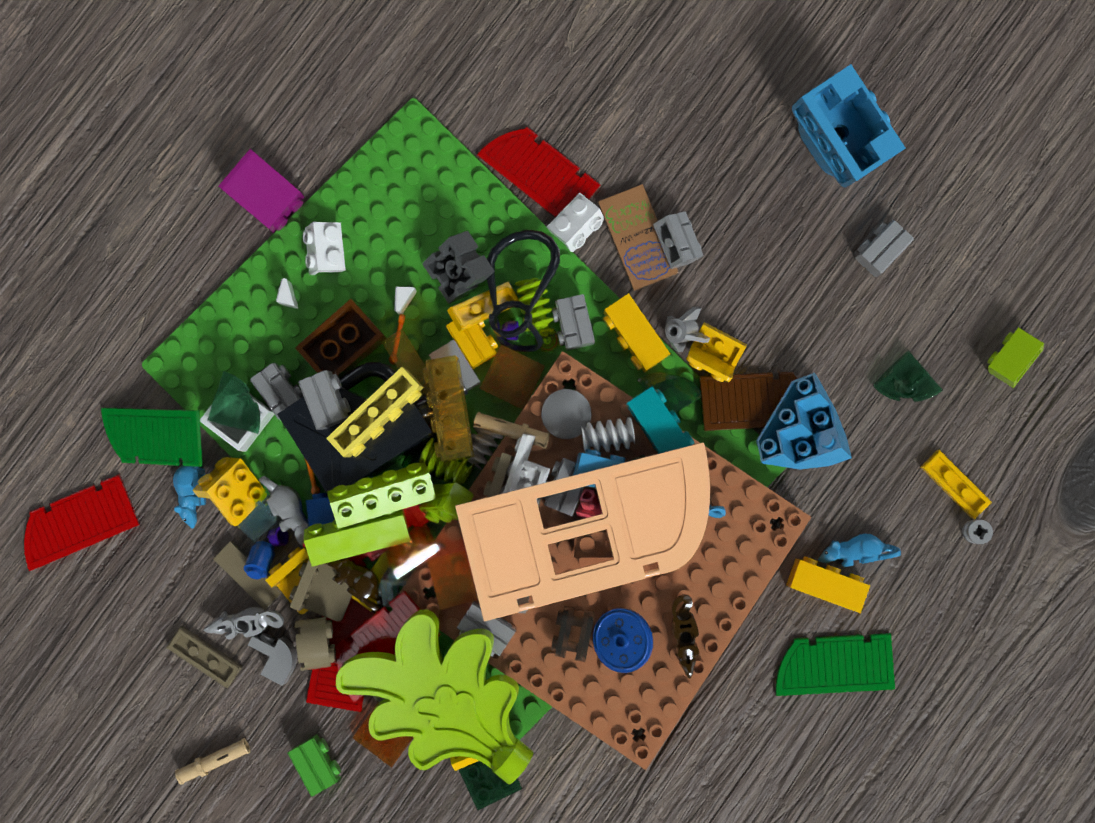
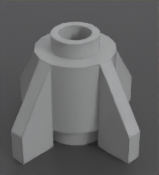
(684, 329)

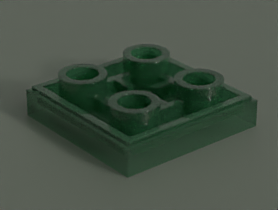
(485, 785)

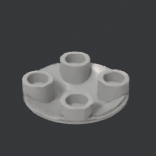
(566, 413)

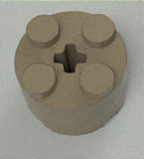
(314, 644)

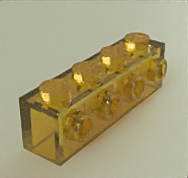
(449, 409)

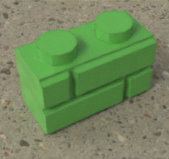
(315, 765)

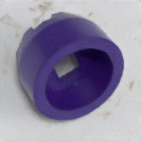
(508, 326)
(277, 542)

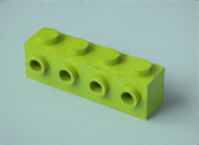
(381, 494)
(328, 543)

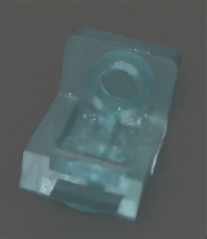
(258, 521)
(390, 586)

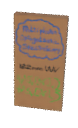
(632, 231)

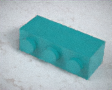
(657, 422)

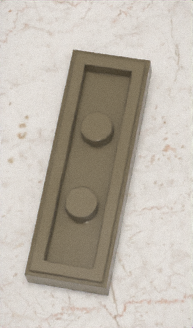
(232, 560)
(204, 657)

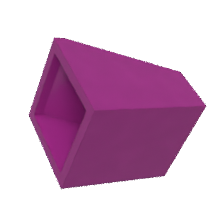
(262, 191)

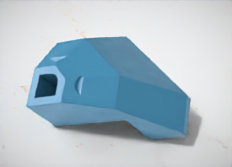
(792, 437)

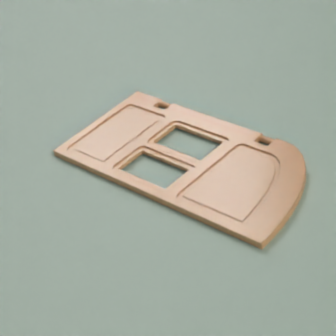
(648, 506)

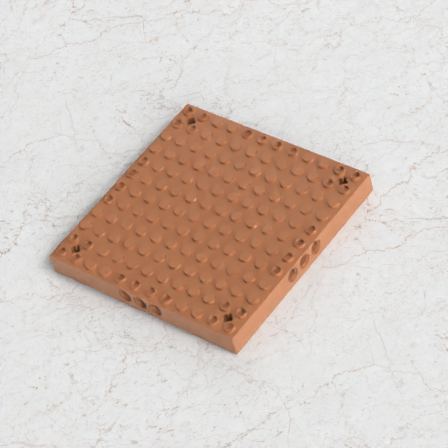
(721, 578)

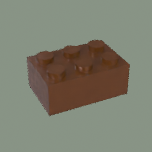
(341, 341)

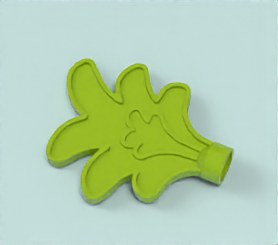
(440, 699)

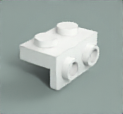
(576, 222)
(324, 247)

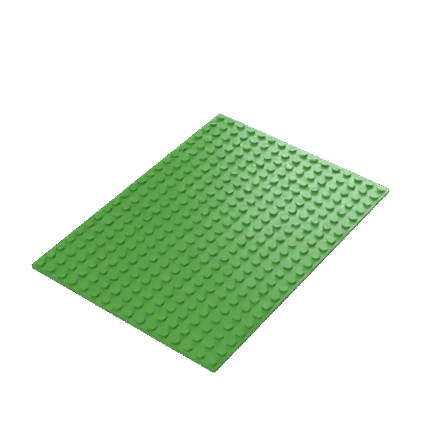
(395, 209)

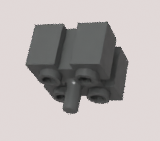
(458, 267)

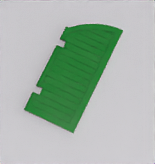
(154, 435)
(837, 665)

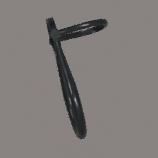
(497, 309)

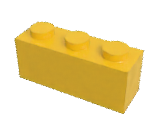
(635, 333)
(828, 584)

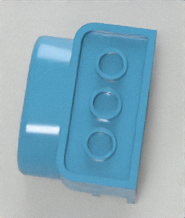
(852, 111)

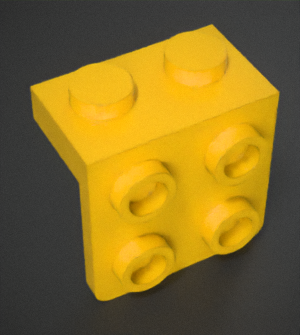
(718, 355)
(231, 489)
(286, 575)

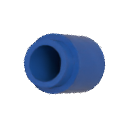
(259, 560)

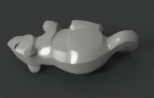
(288, 505)
(248, 622)

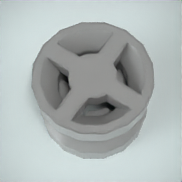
(971, 531)

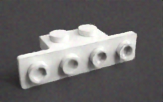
(524, 472)

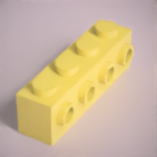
(375, 412)

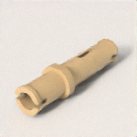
(510, 429)
(204, 765)

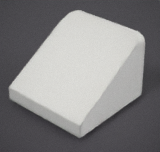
(286, 294)
(403, 297)

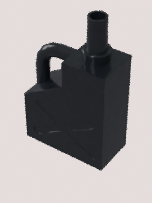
(395, 442)

